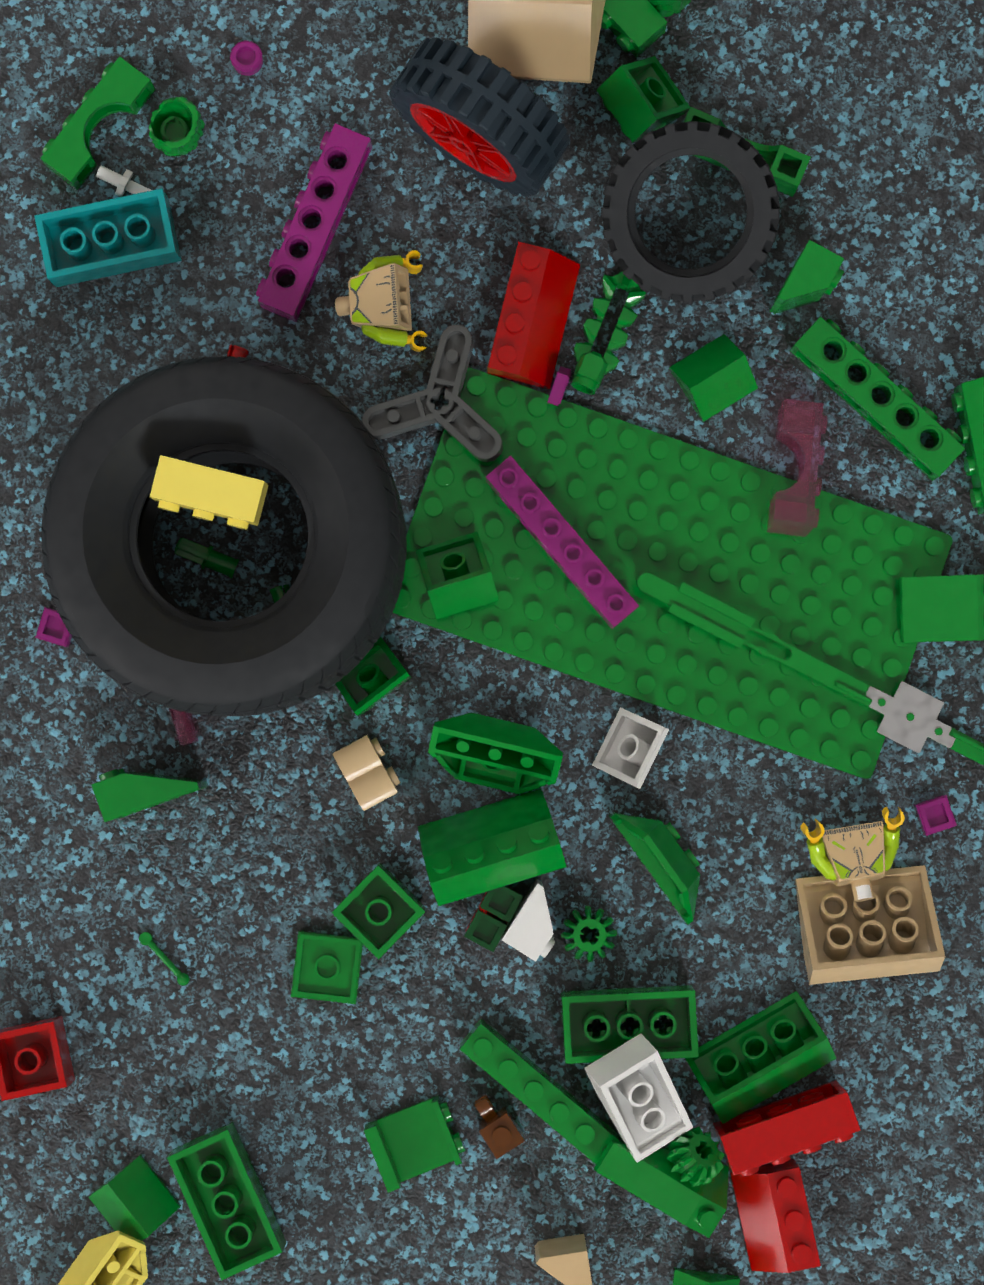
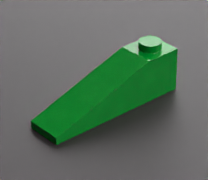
(653, 1182)

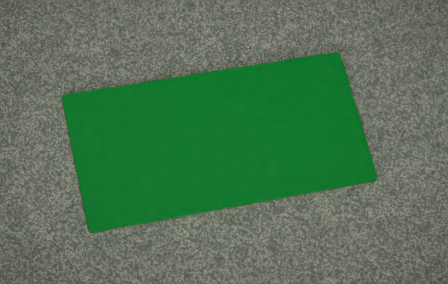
(689, 520)

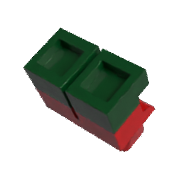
(492, 917)

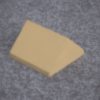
(565, 1259)

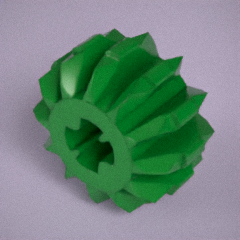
(585, 944)
(696, 1157)

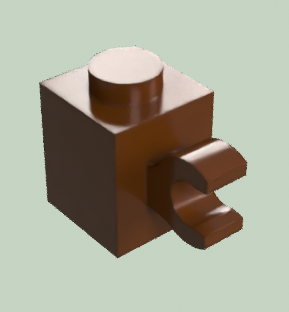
(498, 1127)

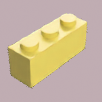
(208, 492)

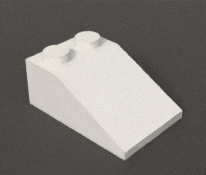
(639, 1097)

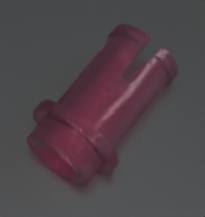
(184, 727)

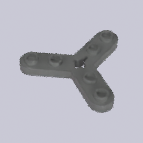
(419, 410)

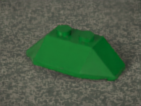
(495, 753)
(664, 859)

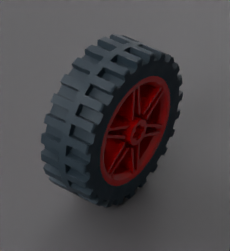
(479, 116)

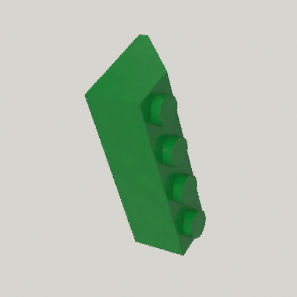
(969, 403)
(761, 1057)

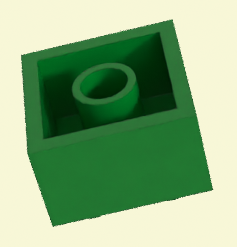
(379, 911)

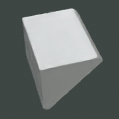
(630, 747)

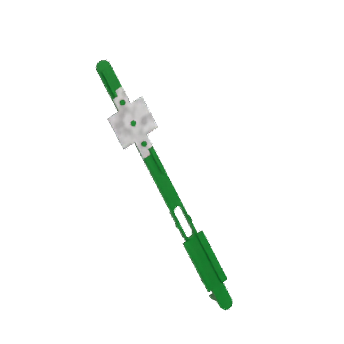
(907, 715)

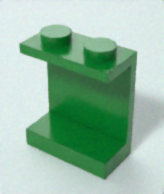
(414, 1141)

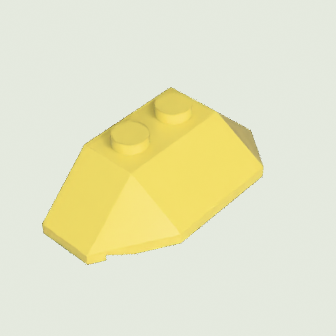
(109, 1261)

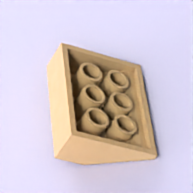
(538, 36)
(872, 937)

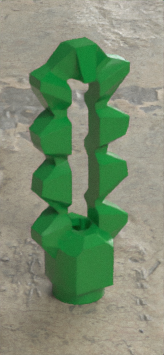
(591, 365)

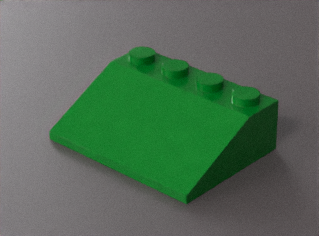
(490, 847)

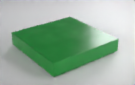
(327, 967)

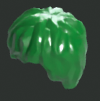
(176, 126)

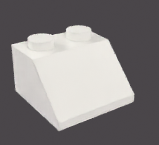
(531, 925)

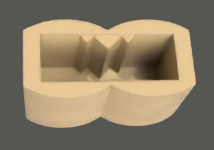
(366, 772)

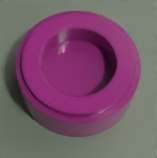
(246, 58)

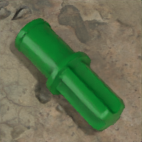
(206, 557)

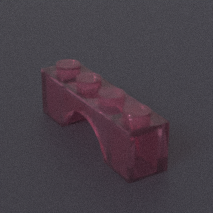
(799, 429)

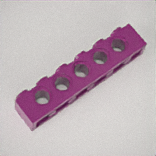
(335, 144)
(561, 542)

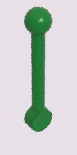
(147, 939)

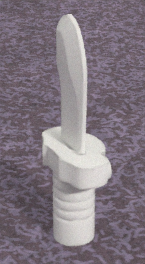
(122, 182)

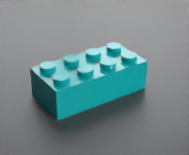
(108, 238)

